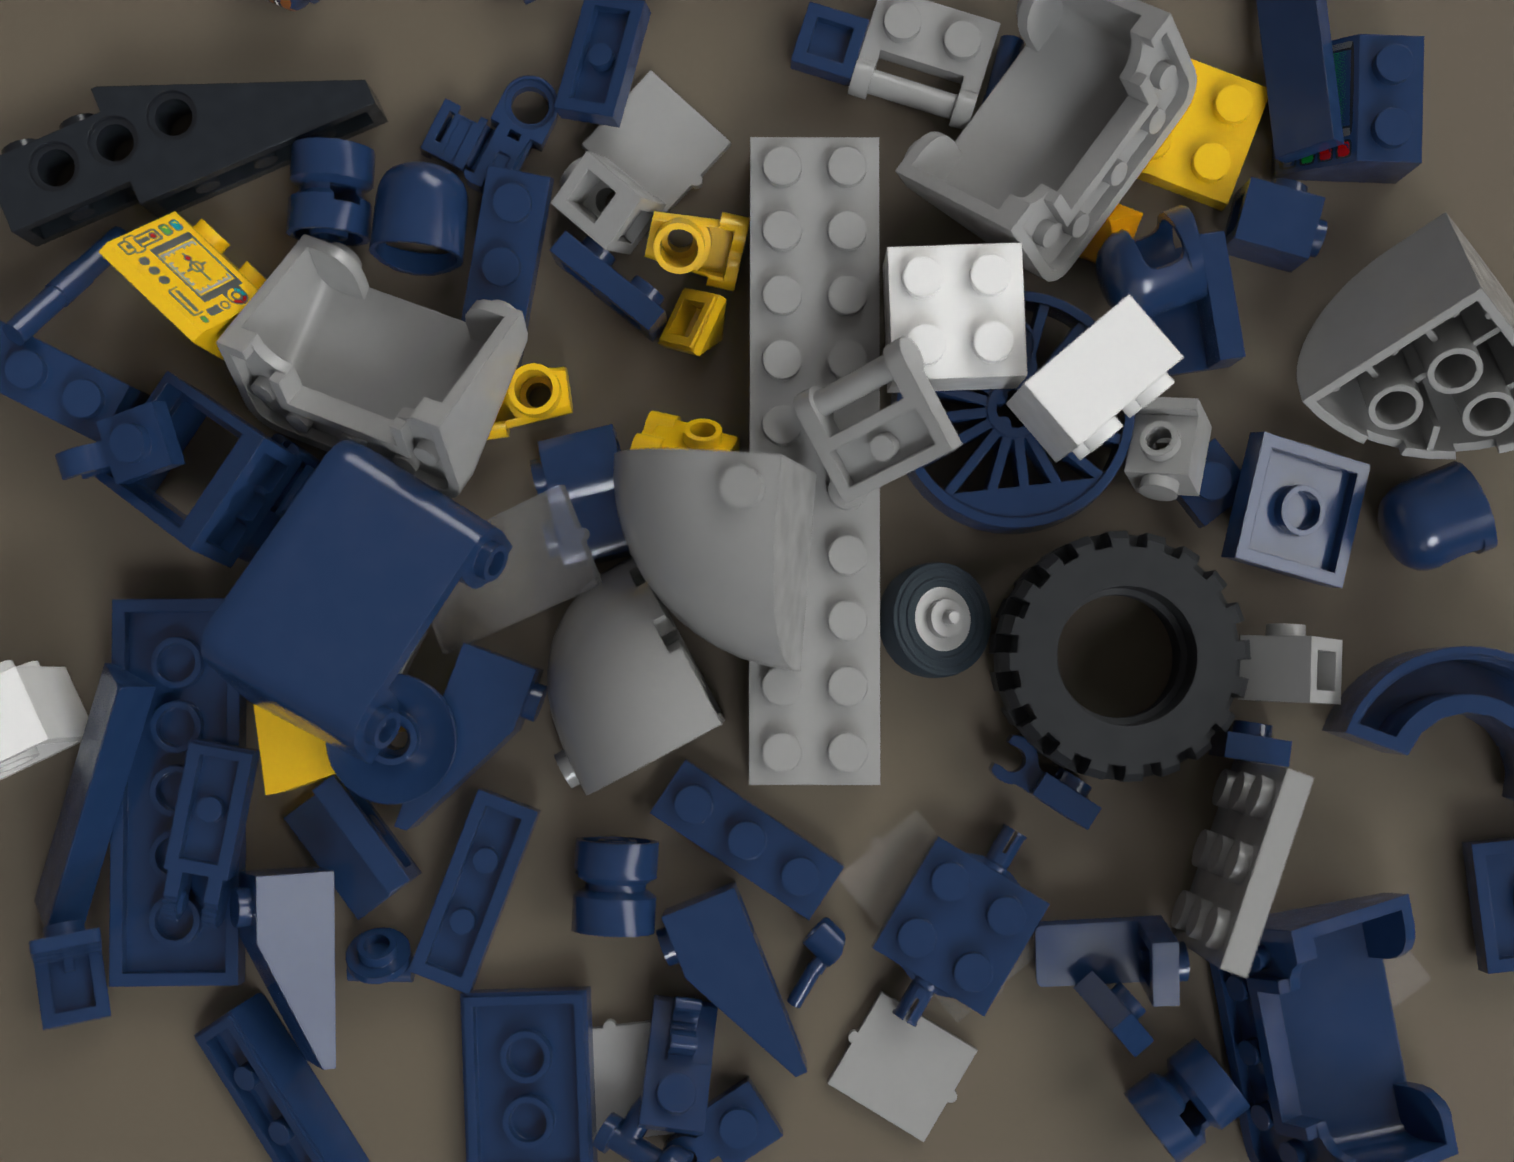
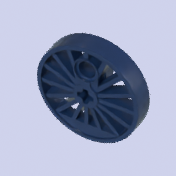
(1024, 506)

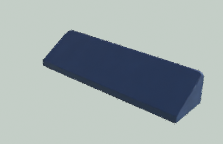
(93, 796)
(276, 1086)

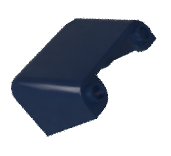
(347, 597)
(1320, 1042)

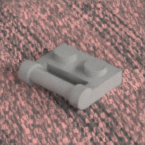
(930, 41)
(886, 441)

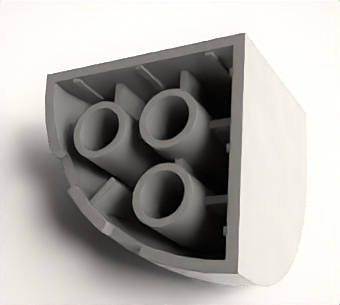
(1416, 351)
(723, 543)
(622, 682)

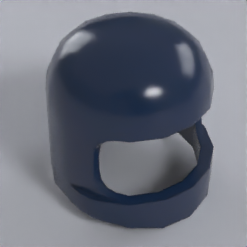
(423, 207)
(1150, 265)
(1436, 518)

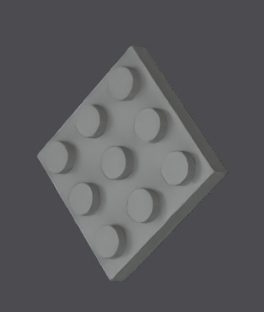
(1240, 863)

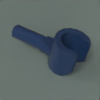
(827, 945)

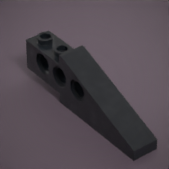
(232, 139)

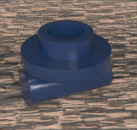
(379, 957)

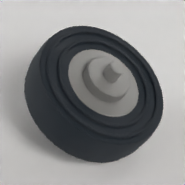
(934, 620)

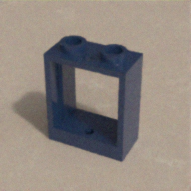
(236, 495)

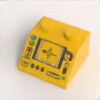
(185, 275)

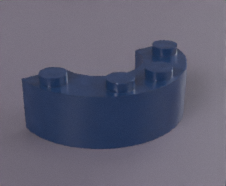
(1417, 688)

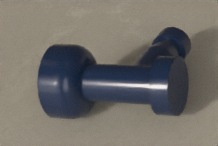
(627, 1140)

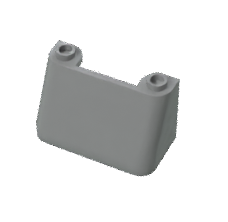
(1060, 129)
(351, 363)

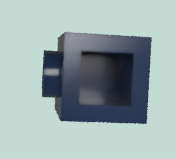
(1275, 223)

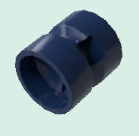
(331, 191)
(615, 886)
(1187, 1100)

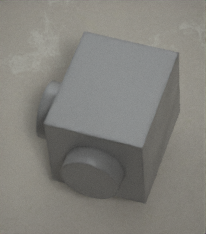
(1292, 666)

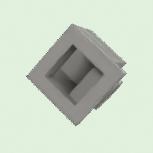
(583, 200)
(1183, 433)

